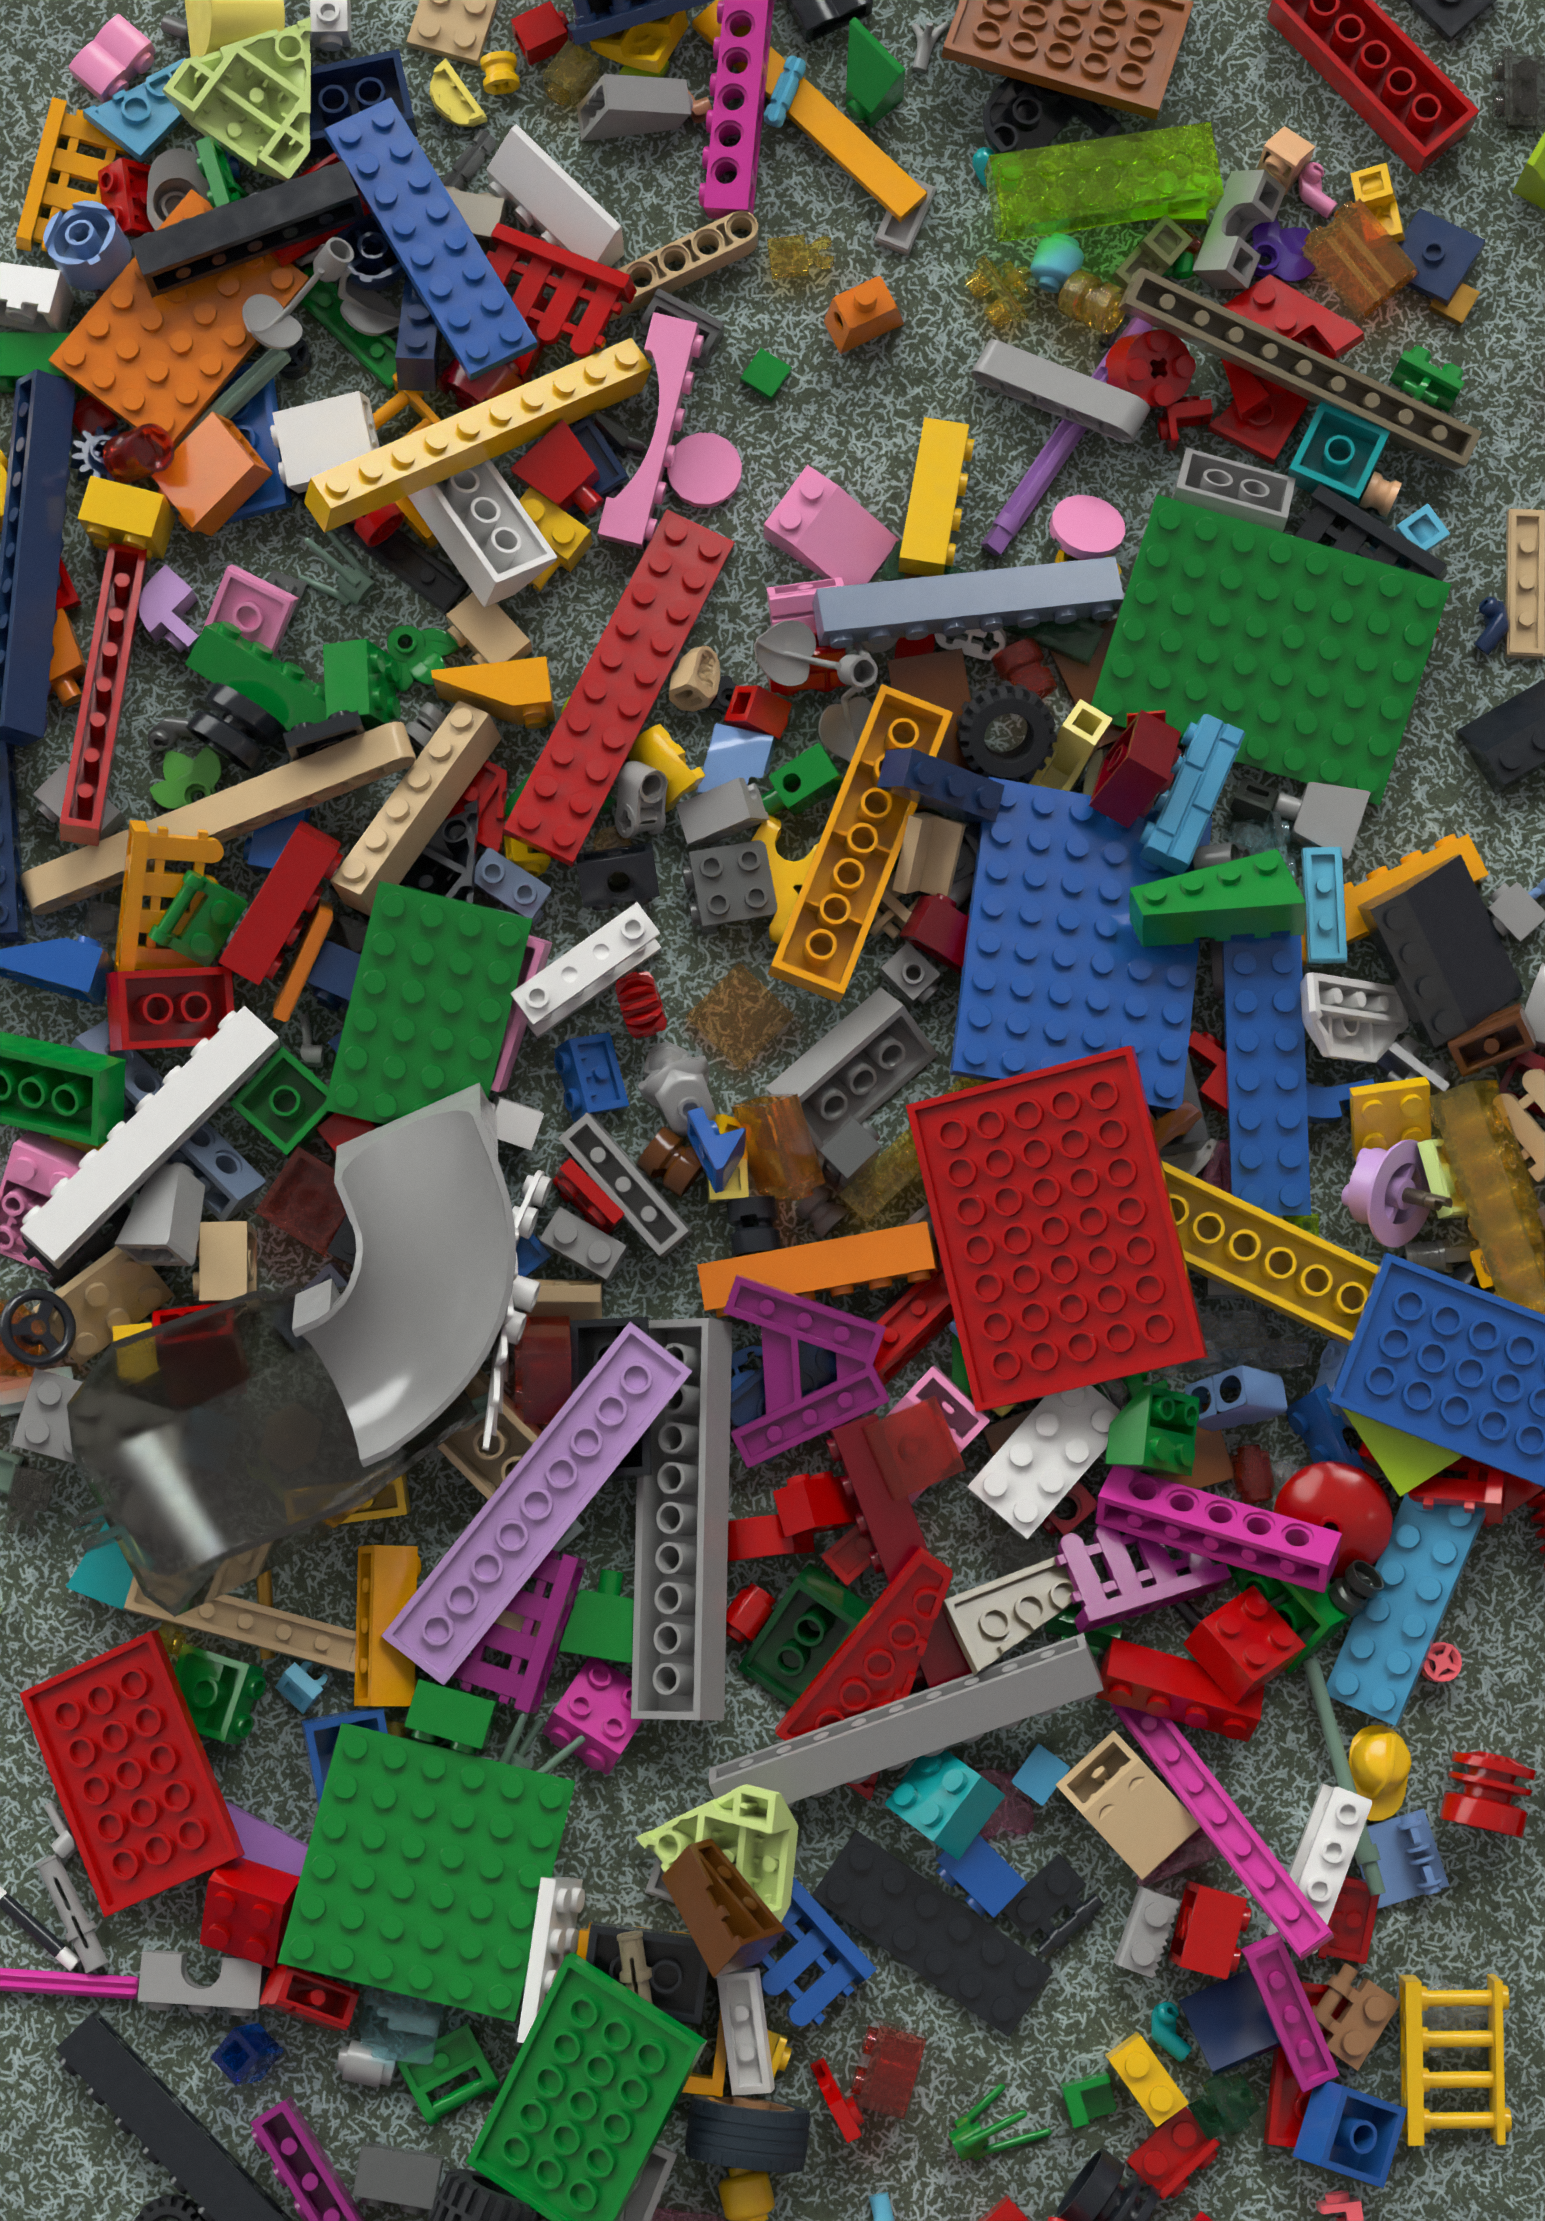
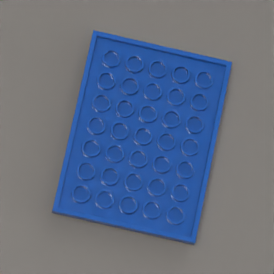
(1053, 948)

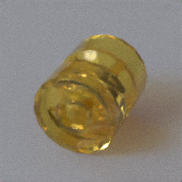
(1092, 301)

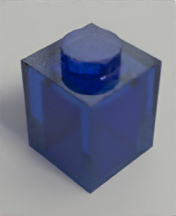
(247, 2054)

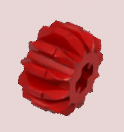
(641, 1004)

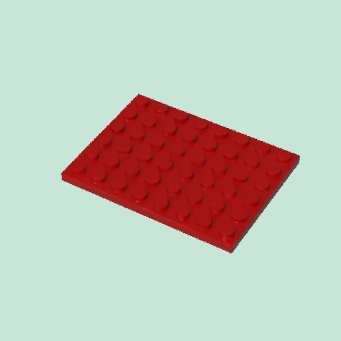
(1056, 1230)

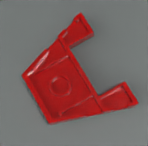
(1291, 315)

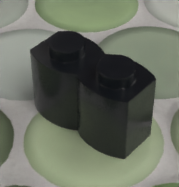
(823, 17)

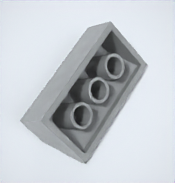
(856, 1066)

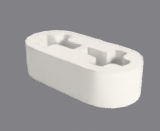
(971, 646)

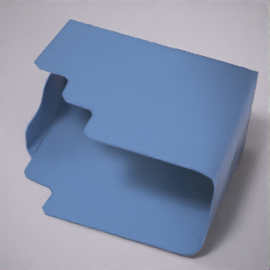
(735, 754)
(1260, 1388)

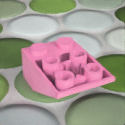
(29, 1177)
(955, 1405)

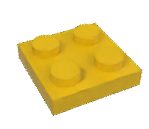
(1389, 1113)

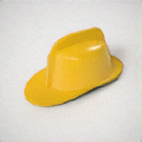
(1380, 1769)

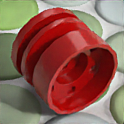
(1488, 1793)

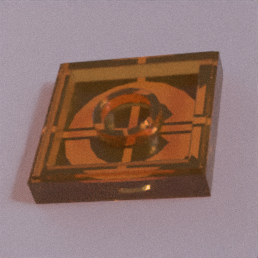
(739, 1016)

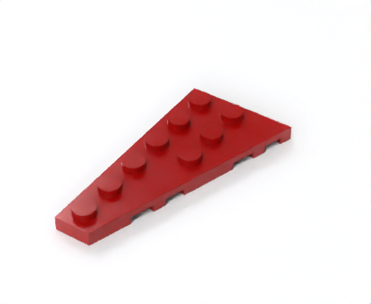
(877, 1657)

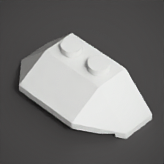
(1351, 1016)

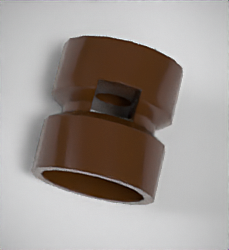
(671, 1161)

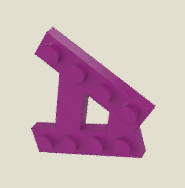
(784, 1322)

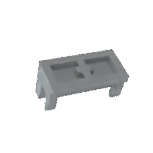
(721, 812)

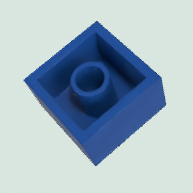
(1350, 2132)

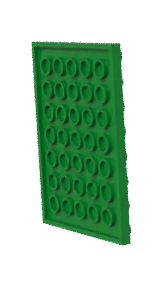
(1274, 638)

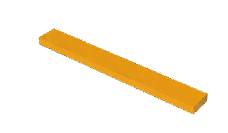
(832, 131)

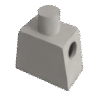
(1324, 816)

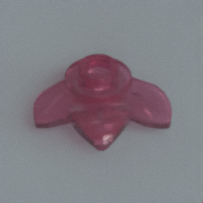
(1014, 1811)

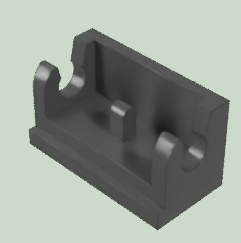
(671, 306)

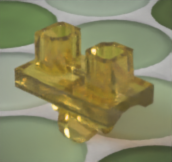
(988, 278)

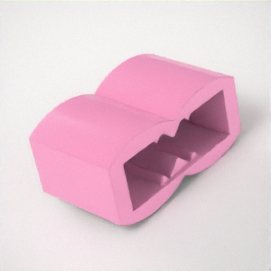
(112, 59)

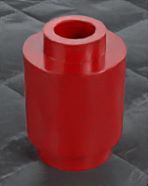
(748, 1613)

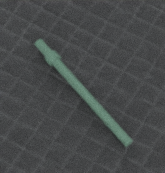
(1366, 1852)

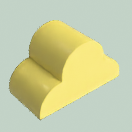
(224, 22)

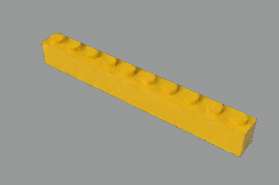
(476, 435)

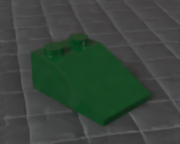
(802, 1634)

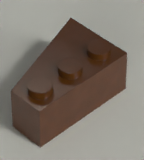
(721, 1909)

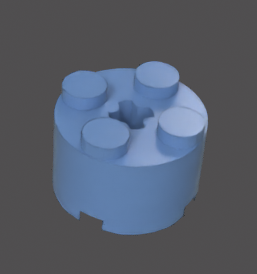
(87, 246)

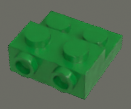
(219, 1692)

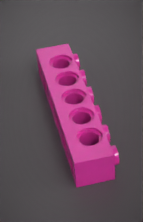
(747, 121)
(1218, 1528)

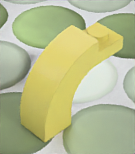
(1074, 747)

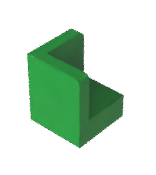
(1088, 2098)

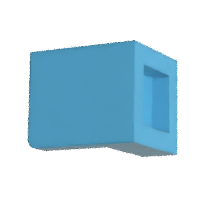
(1040, 1774)

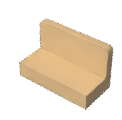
(929, 854)
(569, 1297)

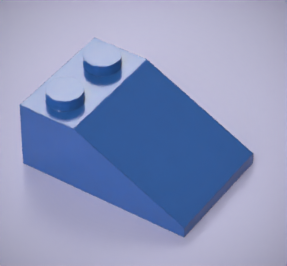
(60, 967)

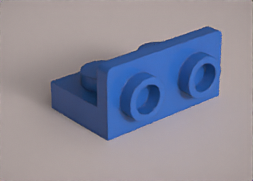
(590, 1075)

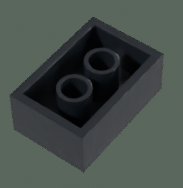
(675, 1962)

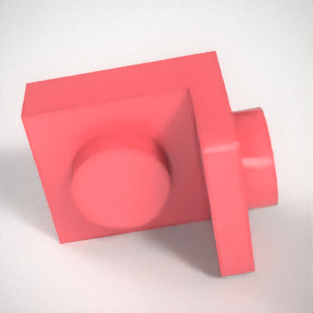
(1341, 2202)

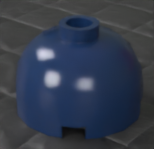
(374, 260)

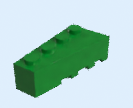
(1218, 902)

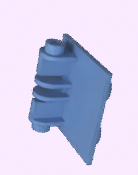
(1408, 1858)

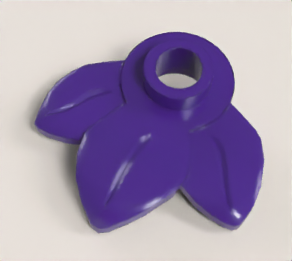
(1282, 250)

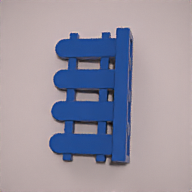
(821, 1936)

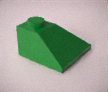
(873, 77)

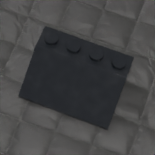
(1441, 951)

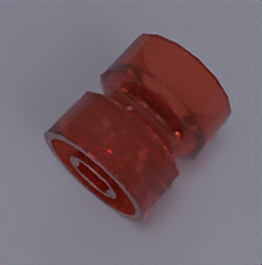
(138, 453)
(1022, 665)

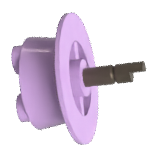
(1391, 1193)

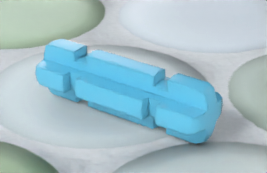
(784, 91)

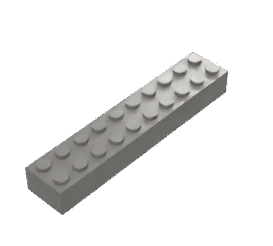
(685, 1534)

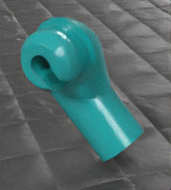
(1164, 2030)

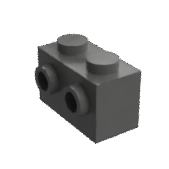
(398, 2177)

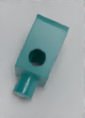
(103, 1575)

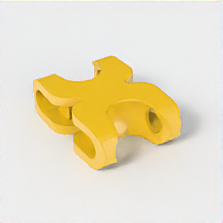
(786, 876)

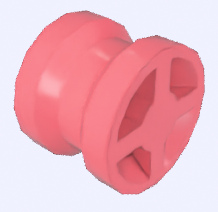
(1446, 1664)

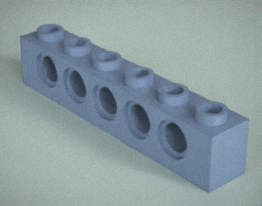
(227, 1176)

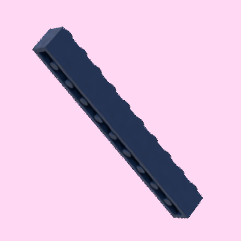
(32, 550)

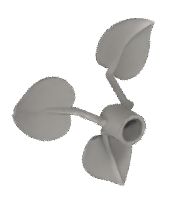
(361, 308)
(785, 658)

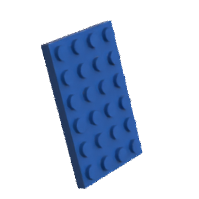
(1449, 1368)

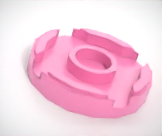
(705, 470)
(1087, 527)

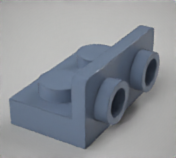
(511, 885)

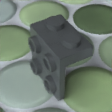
(729, 885)

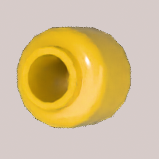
(746, 2195)

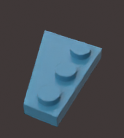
(140, 116)

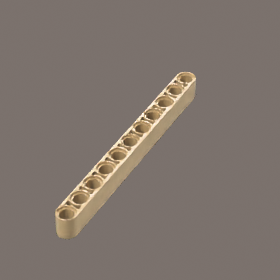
(228, 813)

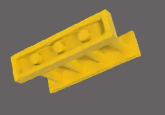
(1418, 2080)

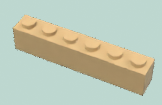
(417, 806)

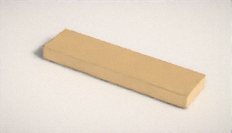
(1525, 584)

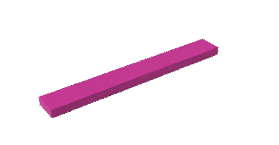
(1228, 1830)

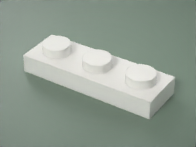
(745, 2032)

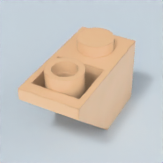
(1286, 156)

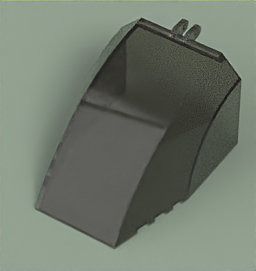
(223, 1449)

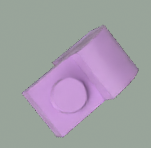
(162, 606)

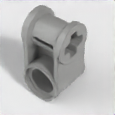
(640, 799)

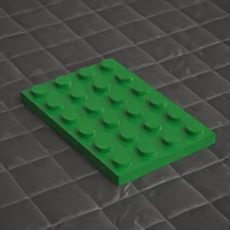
(425, 1003)
(585, 2097)

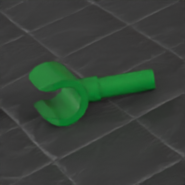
(1181, 267)

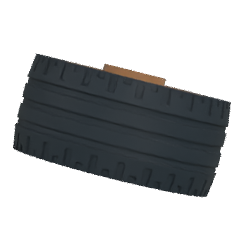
(747, 2133)

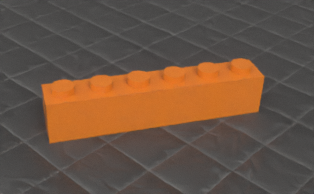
(828, 1265)

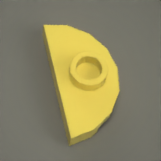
(453, 99)

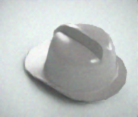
(169, 182)

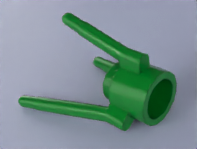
(971, 2138)

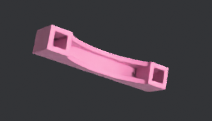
(629, 515)

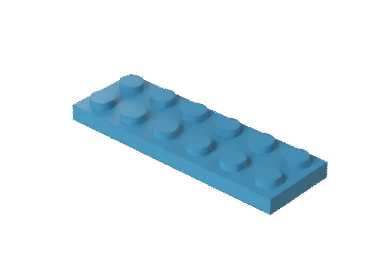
(1399, 1624)

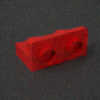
(124, 194)
(1173, 2154)

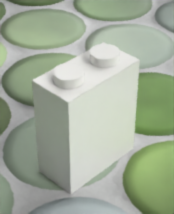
(322, 436)

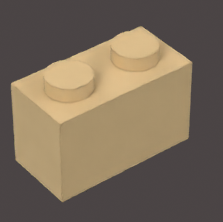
(487, 632)

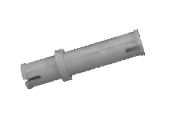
(92, 1957)

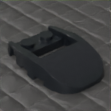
(1032, 116)

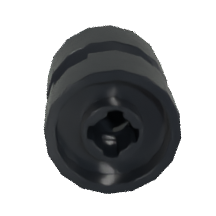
(755, 1239)

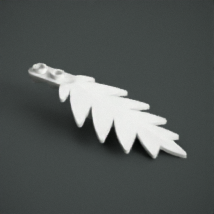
(523, 1296)

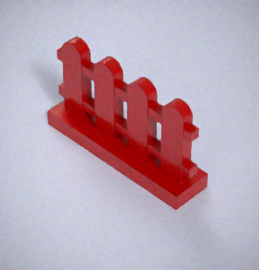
(576, 275)
(1466, 1493)

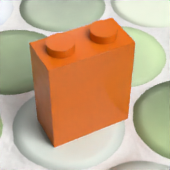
(212, 475)

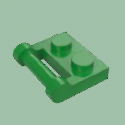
(208, 924)
(453, 2055)

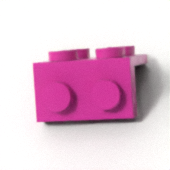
(599, 1710)

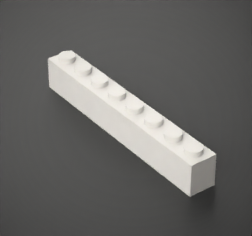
(150, 1136)

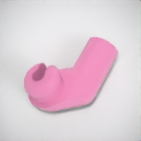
(1311, 190)

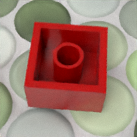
(1244, 1644)
(248, 1910)

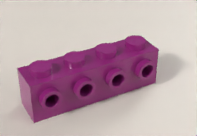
(303, 2165)

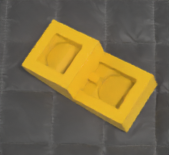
(1377, 193)

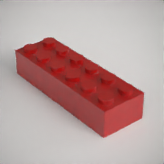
(1378, 74)

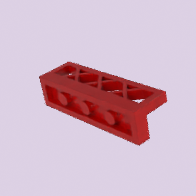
(913, 1324)

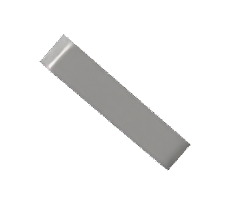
(1060, 391)

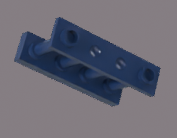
(621, 16)

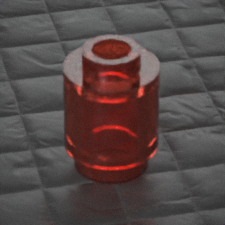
(1253, 1474)

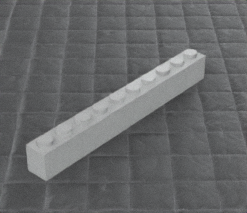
(918, 1724)

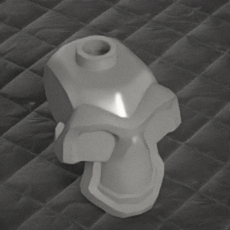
(676, 1084)

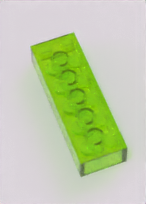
(1103, 182)

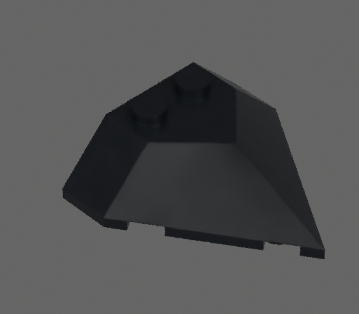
(447, 860)

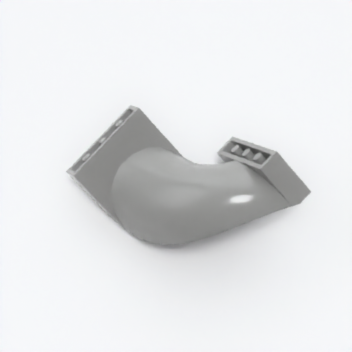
(425, 1272)

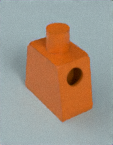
(865, 314)
(67, 661)

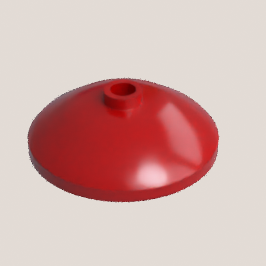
(1342, 1496)

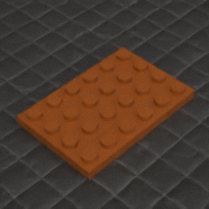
(1084, 48)

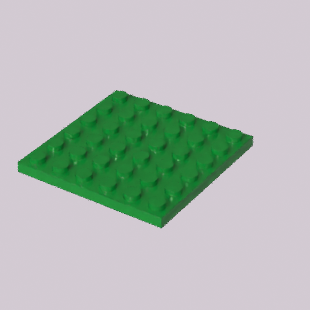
(426, 1871)

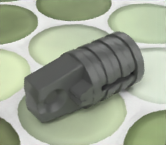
(1435, 1255)

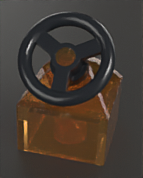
(27, 1333)

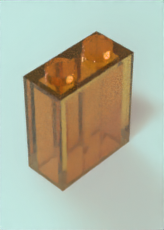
(1359, 259)
(779, 1146)

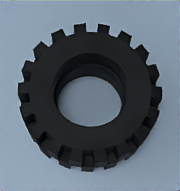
(988, 706)
(474, 2197)

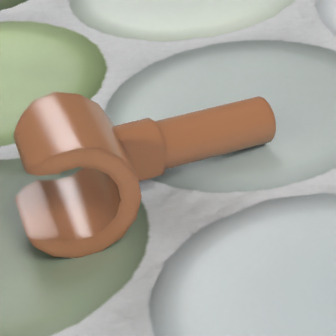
(700, 109)

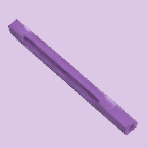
(1044, 467)

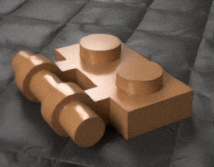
(1361, 2020)

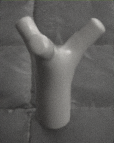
(925, 43)

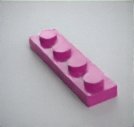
(1290, 2012)

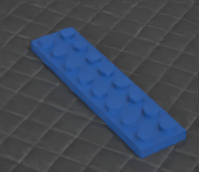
(431, 239)
(1266, 1073)

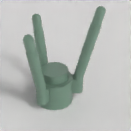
(353, 584)
(517, 1759)

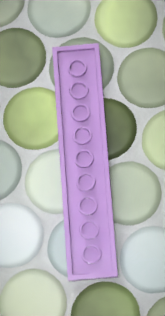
(536, 1503)

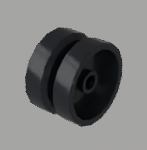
(237, 726)

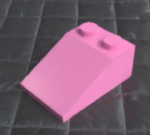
(828, 530)

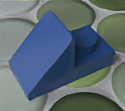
(716, 1151)

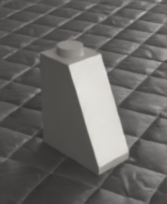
(633, 106)
(165, 1219)

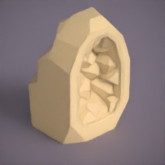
(695, 679)

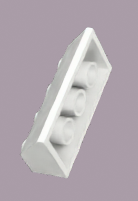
(552, 200)
(485, 532)

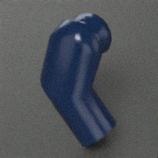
(1496, 624)

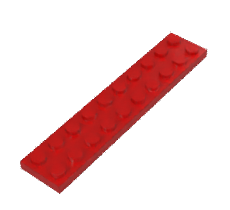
(618, 688)

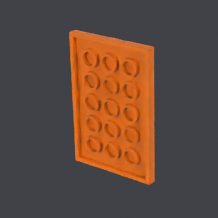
(174, 351)

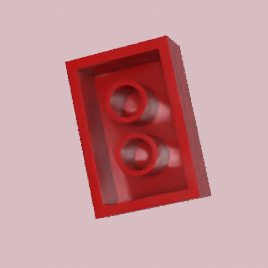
(166, 1006)
(1209, 1930)

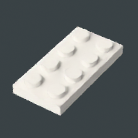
(1045, 1457)
(552, 1939)

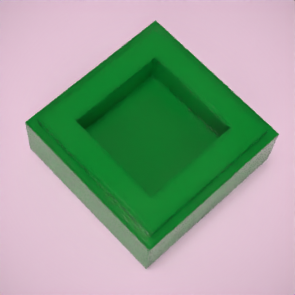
(766, 374)

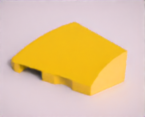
(644, 45)
(659, 751)

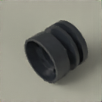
(1101, 2197)

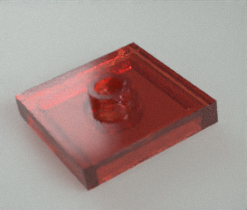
(913, 1448)

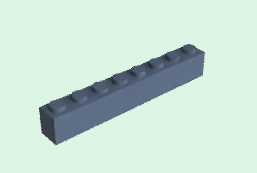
(967, 602)

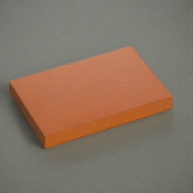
(303, 960)

